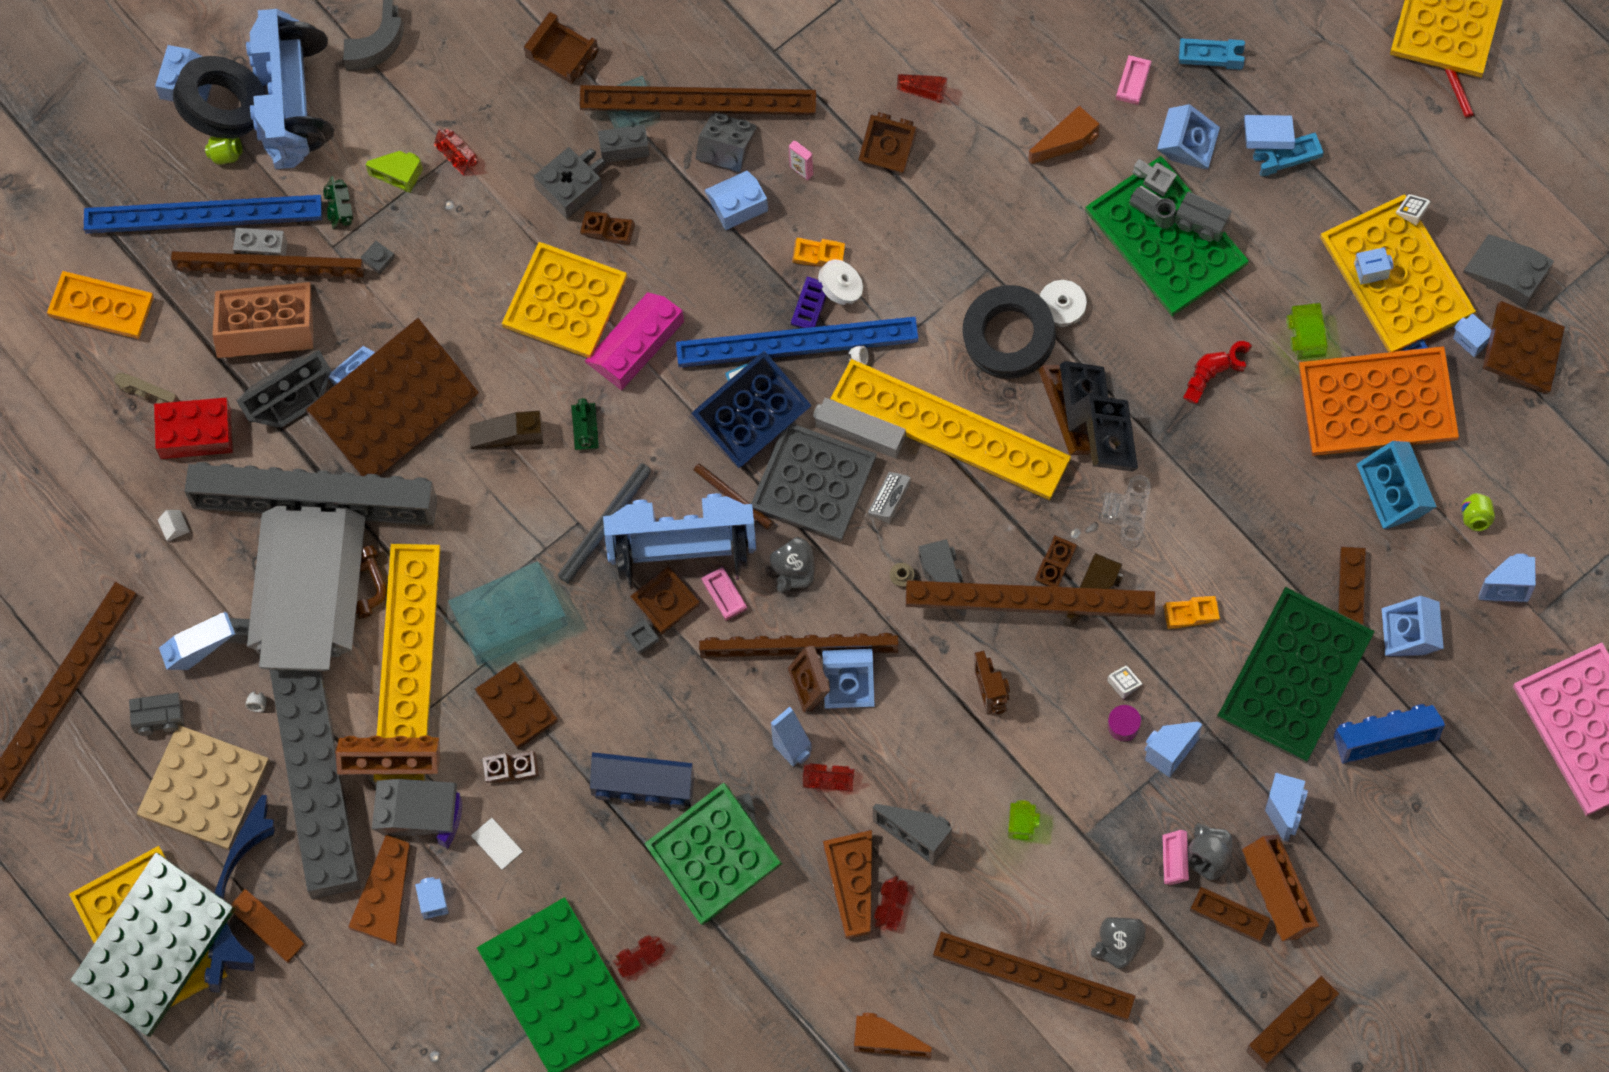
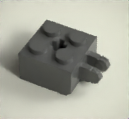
(569, 180)

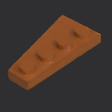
(850, 872)
(381, 899)

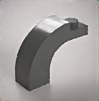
(379, 46)

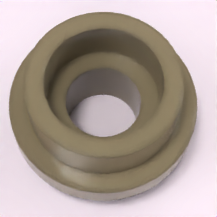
(901, 581)

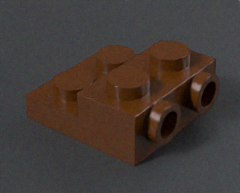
(888, 142)
(992, 686)

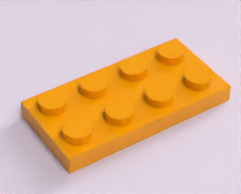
(100, 305)

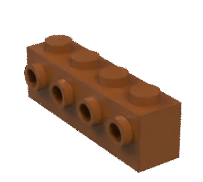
(388, 755)
(1280, 887)

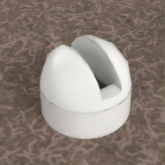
(859, 354)
(256, 702)

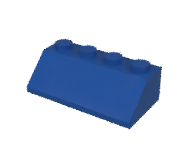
(1388, 733)

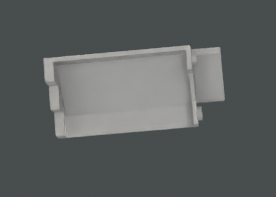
(305, 587)

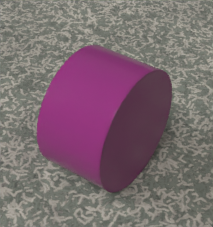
(1124, 723)

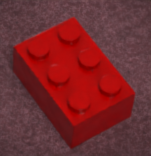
(193, 428)

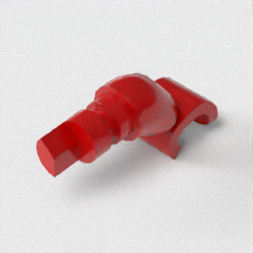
(1210, 365)

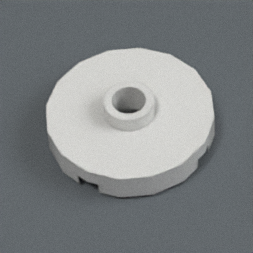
(840, 282)
(1072, 310)

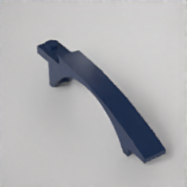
(226, 950)

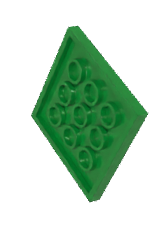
(713, 853)

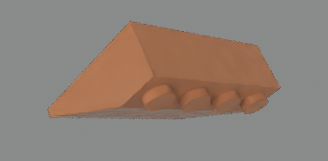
(263, 320)

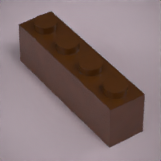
(1292, 1022)

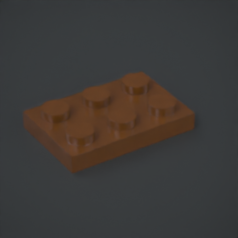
(516, 705)

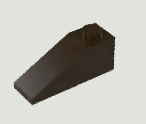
(508, 430)
(1101, 574)

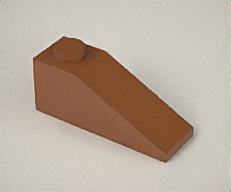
(1068, 136)
(266, 926)
(882, 1037)

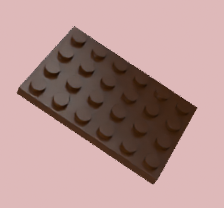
(392, 400)

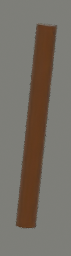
(727, 491)

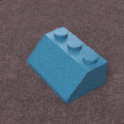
(1396, 484)

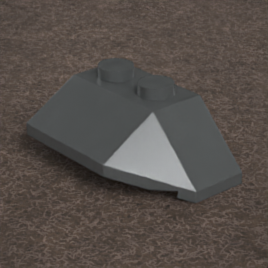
(286, 391)

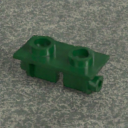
(336, 193)
(584, 425)

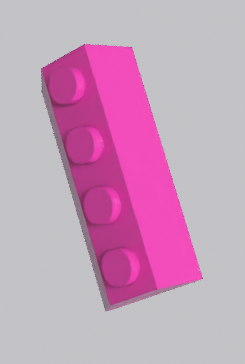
(636, 339)

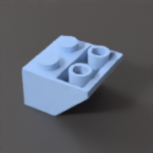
(1283, 803)

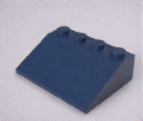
(750, 410)

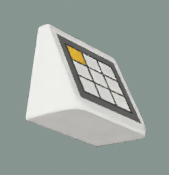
(1413, 208)
(1124, 681)

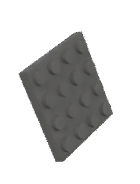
(813, 481)

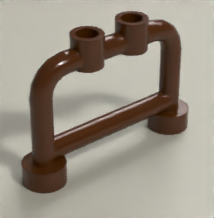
(368, 561)

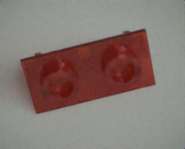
(448, 144)
(817, 777)
(892, 894)
(646, 949)

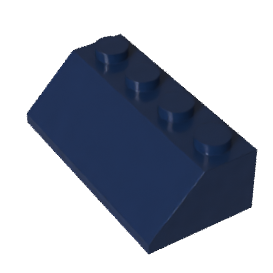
(641, 780)

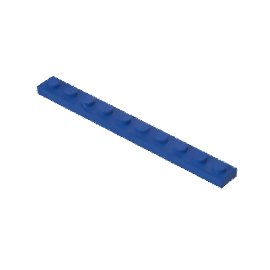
(202, 214)
(797, 341)

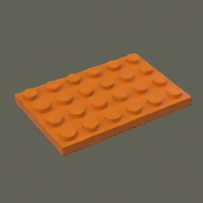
(1378, 400)

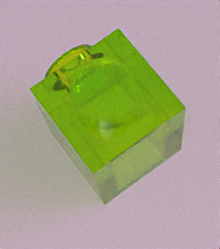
(1022, 820)

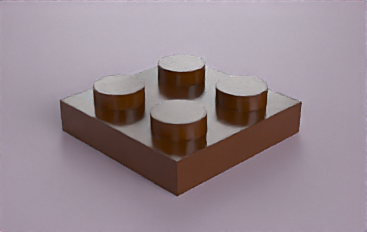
(664, 600)
(809, 679)

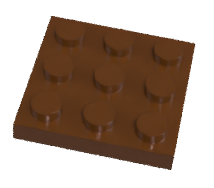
(1523, 347)

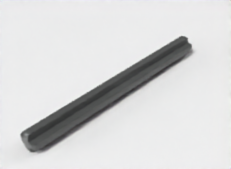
(597, 531)

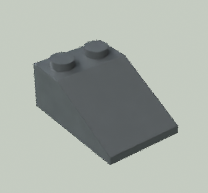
(1509, 269)
(413, 807)
(916, 830)

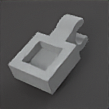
(1157, 178)

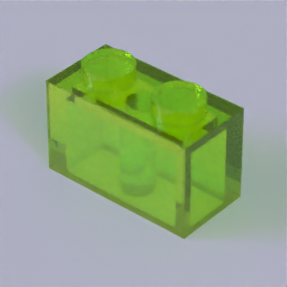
(1307, 330)

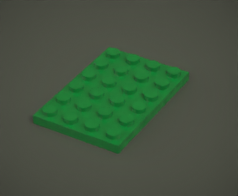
(1168, 260)
(558, 987)

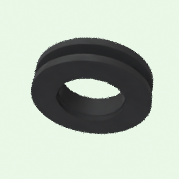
(208, 118)
(1001, 300)

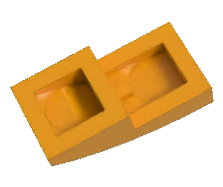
(817, 253)
(1192, 612)

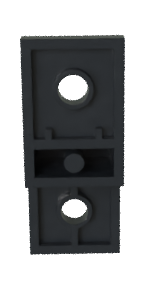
(1098, 416)

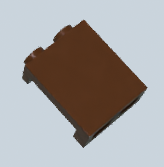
(560, 49)

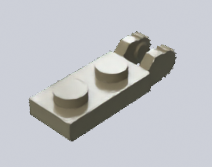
(143, 389)

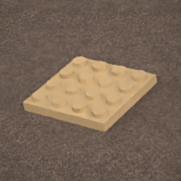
(203, 787)

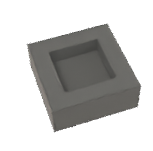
(377, 257)
(641, 636)

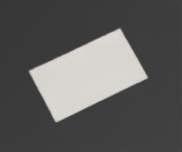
(496, 843)

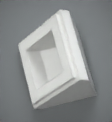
(173, 524)

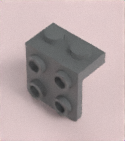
(724, 141)

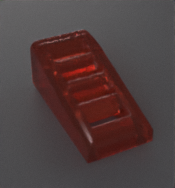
(924, 86)

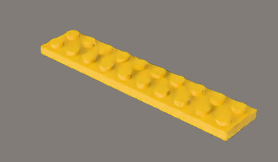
(953, 429)
(408, 645)

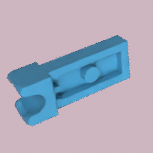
(1212, 53)
(1305, 150)

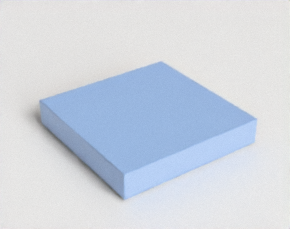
(1269, 132)

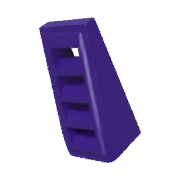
(809, 285)

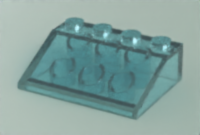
(508, 613)

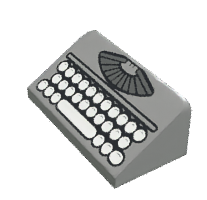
(889, 496)

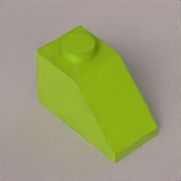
(396, 169)

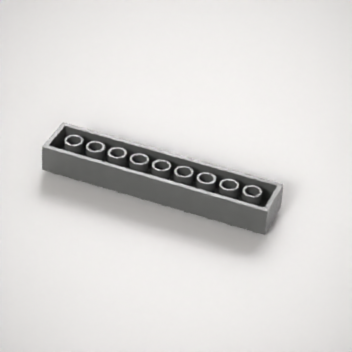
(263, 489)
(314, 782)

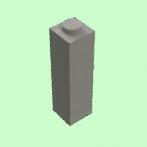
(859, 427)

